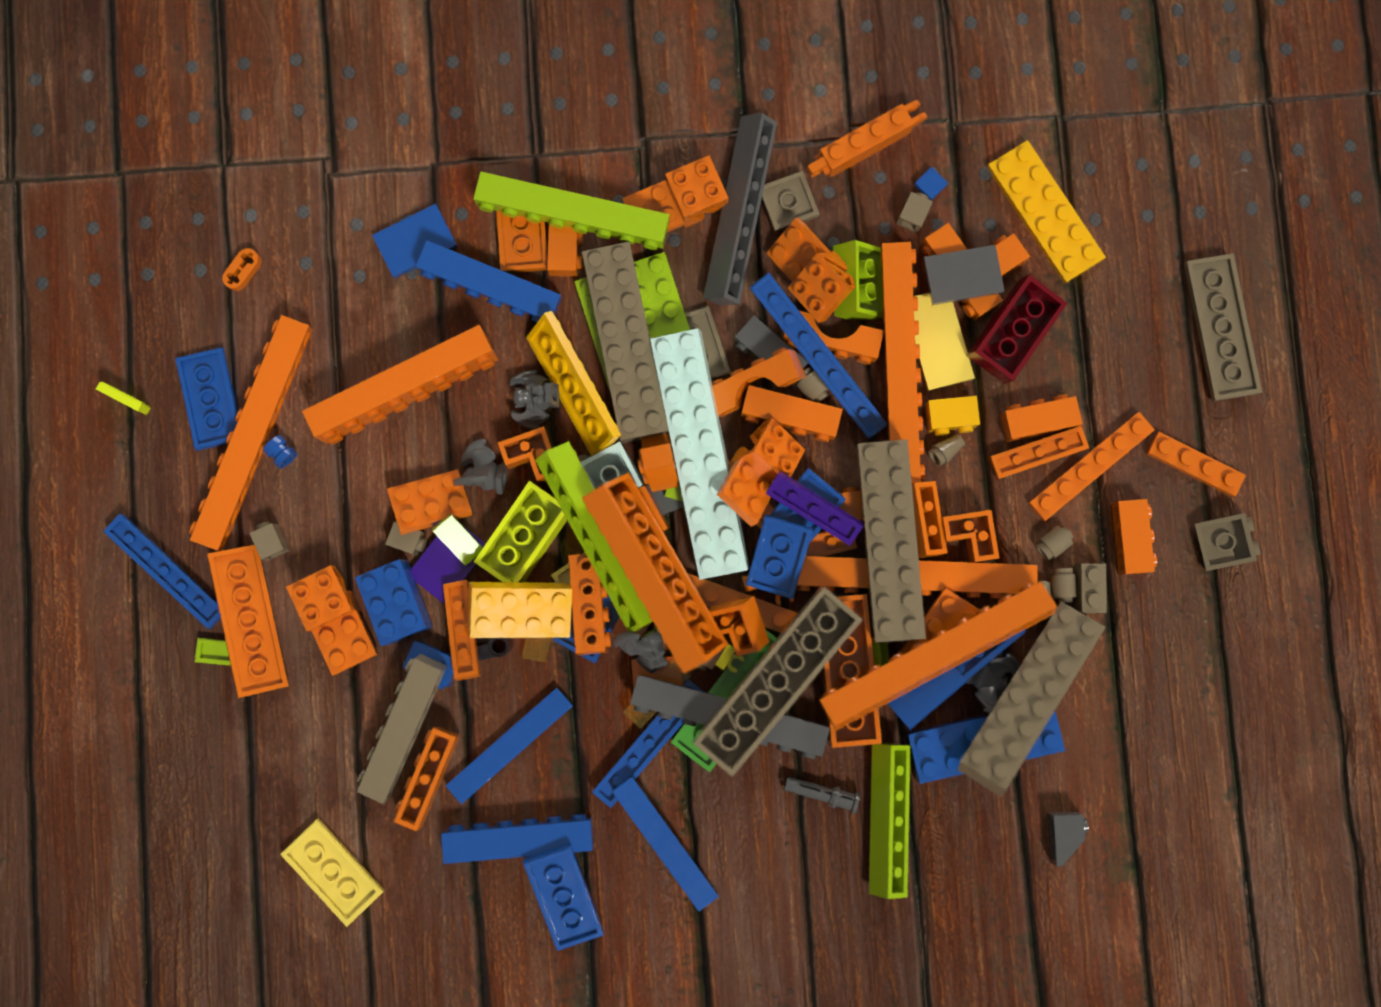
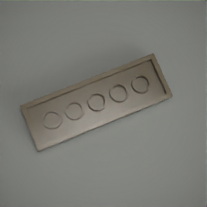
(1222, 327)

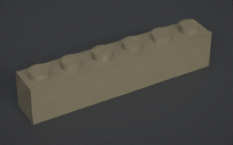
(401, 728)

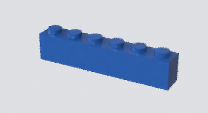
(484, 280)
(516, 840)

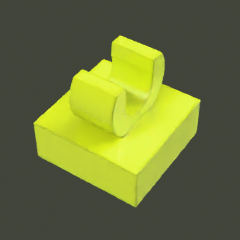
(727, 657)

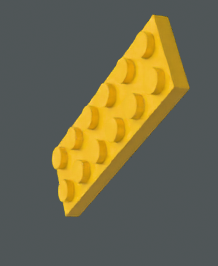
(1045, 212)
(575, 387)

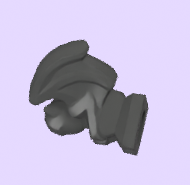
(535, 397)
(485, 471)
(648, 648)
(991, 680)

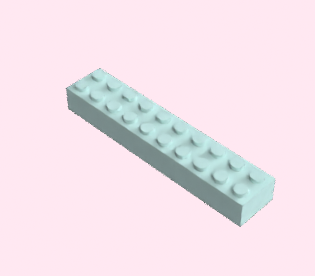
(699, 452)

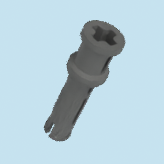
(835, 796)

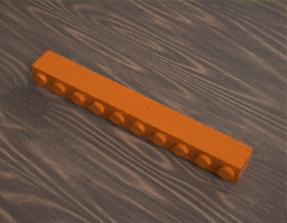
(902, 351)
(251, 433)
(934, 576)
(938, 655)

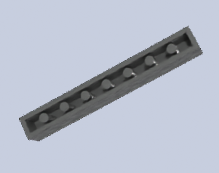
(741, 212)
(700, 706)

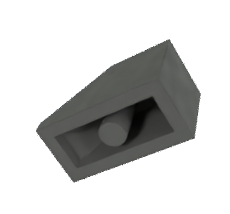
(1065, 835)

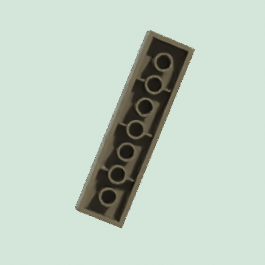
(625, 342)
(890, 541)
(776, 680)
(1030, 699)

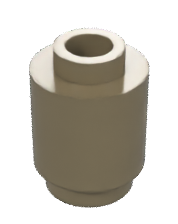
(813, 386)
(1055, 542)
(1064, 585)

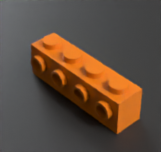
(588, 608)
(426, 779)

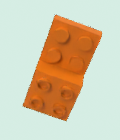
(684, 194)
(815, 272)
(756, 469)
(333, 619)

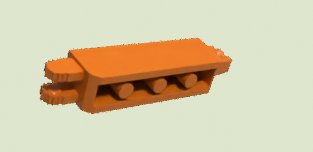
(866, 140)

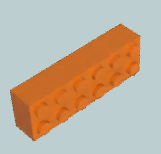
(853, 660)

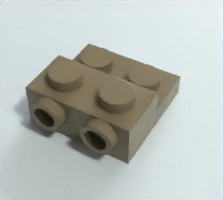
(1227, 541)

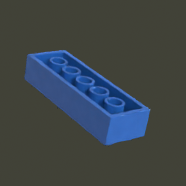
(939, 748)

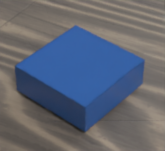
(931, 184)

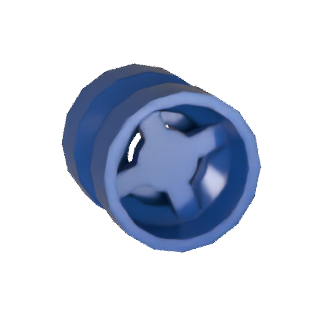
(280, 451)

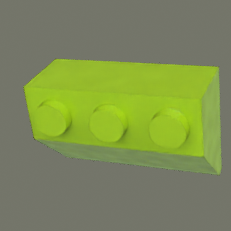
(865, 267)

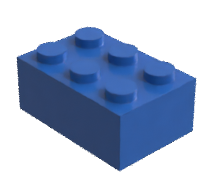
(393, 602)

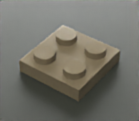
(789, 200)

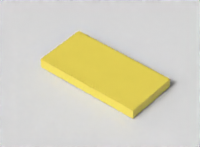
(941, 345)
(332, 872)

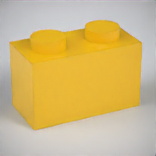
(952, 414)

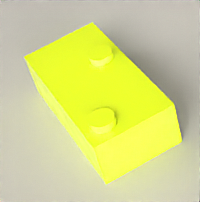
(522, 535)

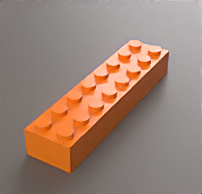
(400, 386)
(655, 572)

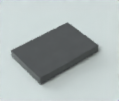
(963, 275)

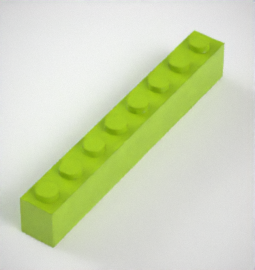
(571, 210)
(569, 484)

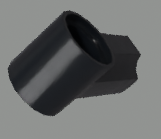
(487, 649)

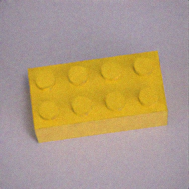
(519, 610)

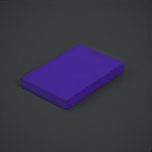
(441, 566)

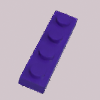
(814, 508)

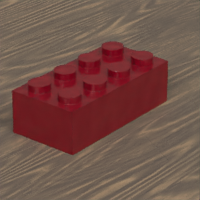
(1016, 329)

